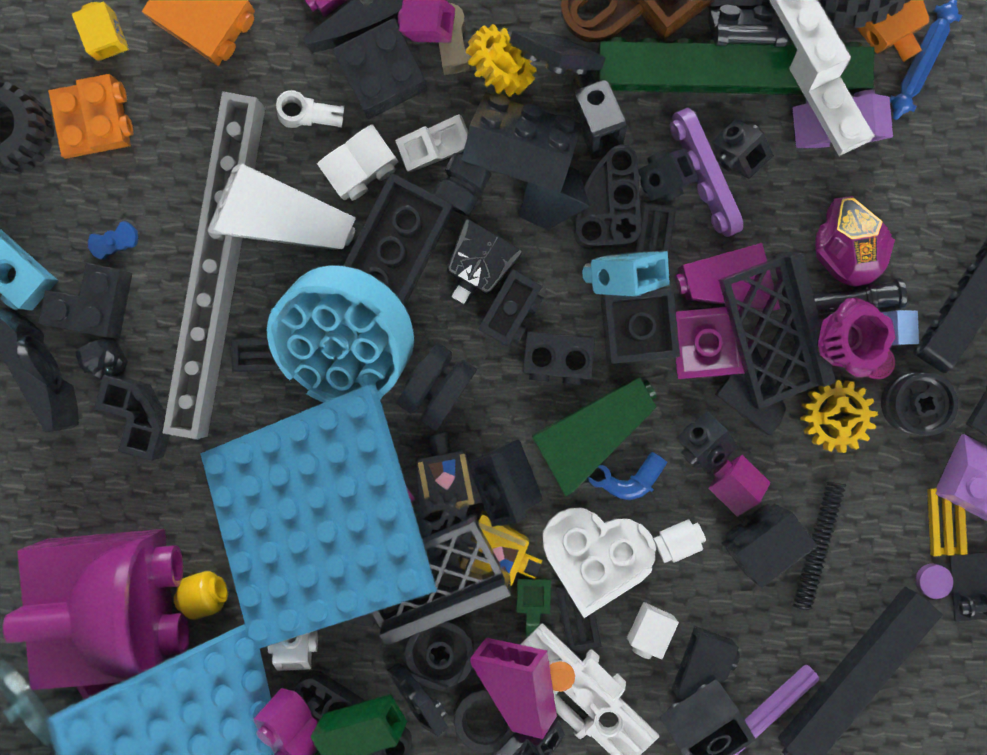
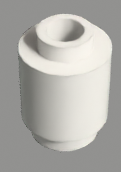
(679, 541)

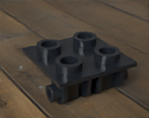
(969, 586)

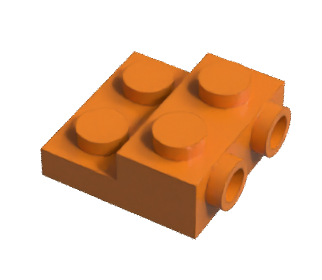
(91, 116)

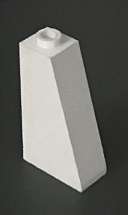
(274, 212)

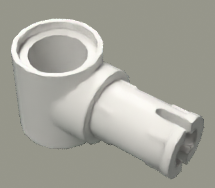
(310, 112)

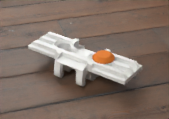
(595, 693)

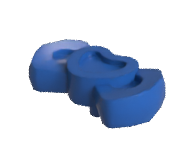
(108, 244)

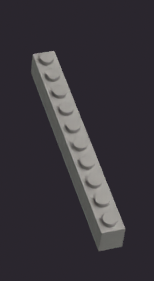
(211, 275)

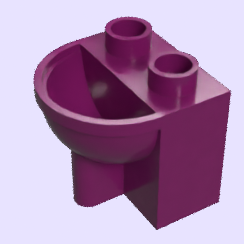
(97, 608)

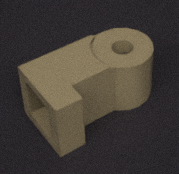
(454, 54)

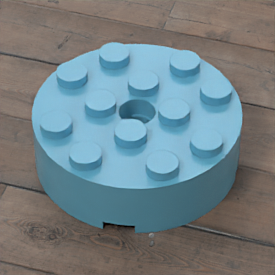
(340, 333)

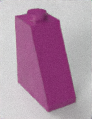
(701, 278)
(518, 684)

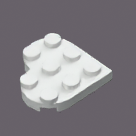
(597, 557)

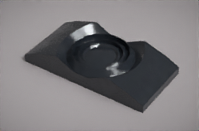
(37, 372)

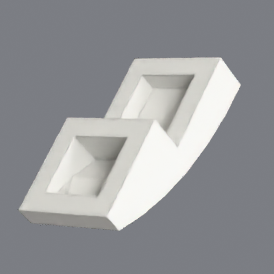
(433, 143)

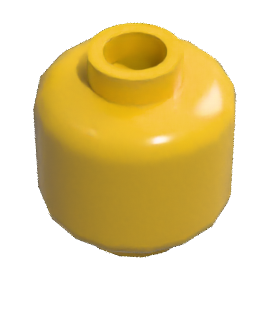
(200, 595)

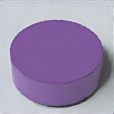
(934, 581)

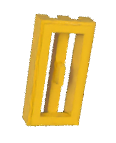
(934, 527)

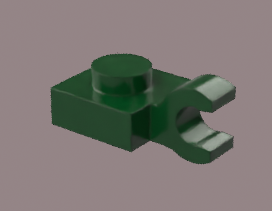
(533, 599)

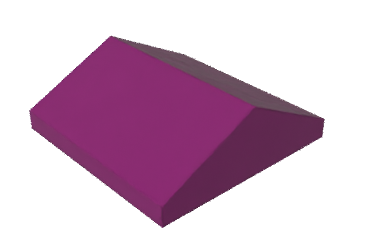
(706, 344)

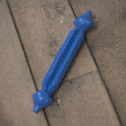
(925, 59)

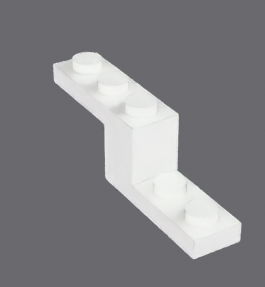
(818, 72)

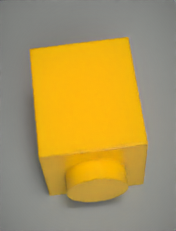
(100, 30)

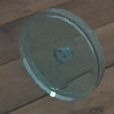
(24, 703)

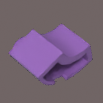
(873, 107)

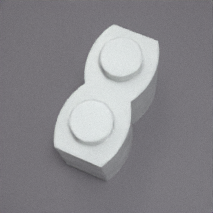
(358, 163)

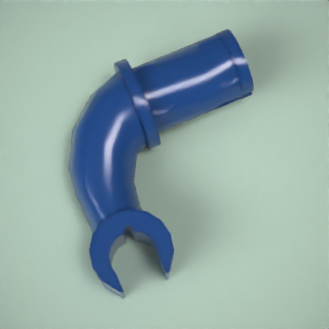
(637, 485)

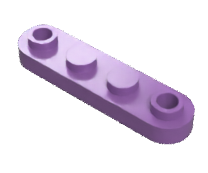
(711, 183)

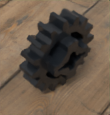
(430, 526)

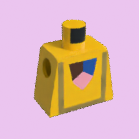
(509, 549)

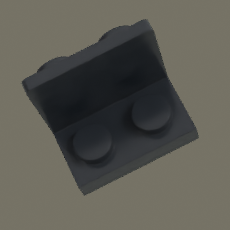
(505, 483)

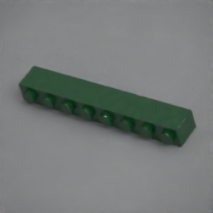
(717, 69)

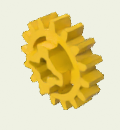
(499, 61)
(837, 403)

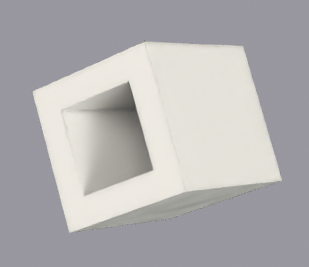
(652, 631)

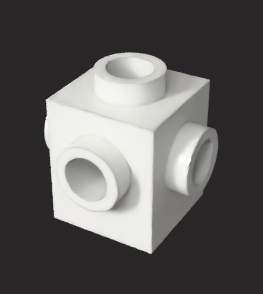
(296, 654)

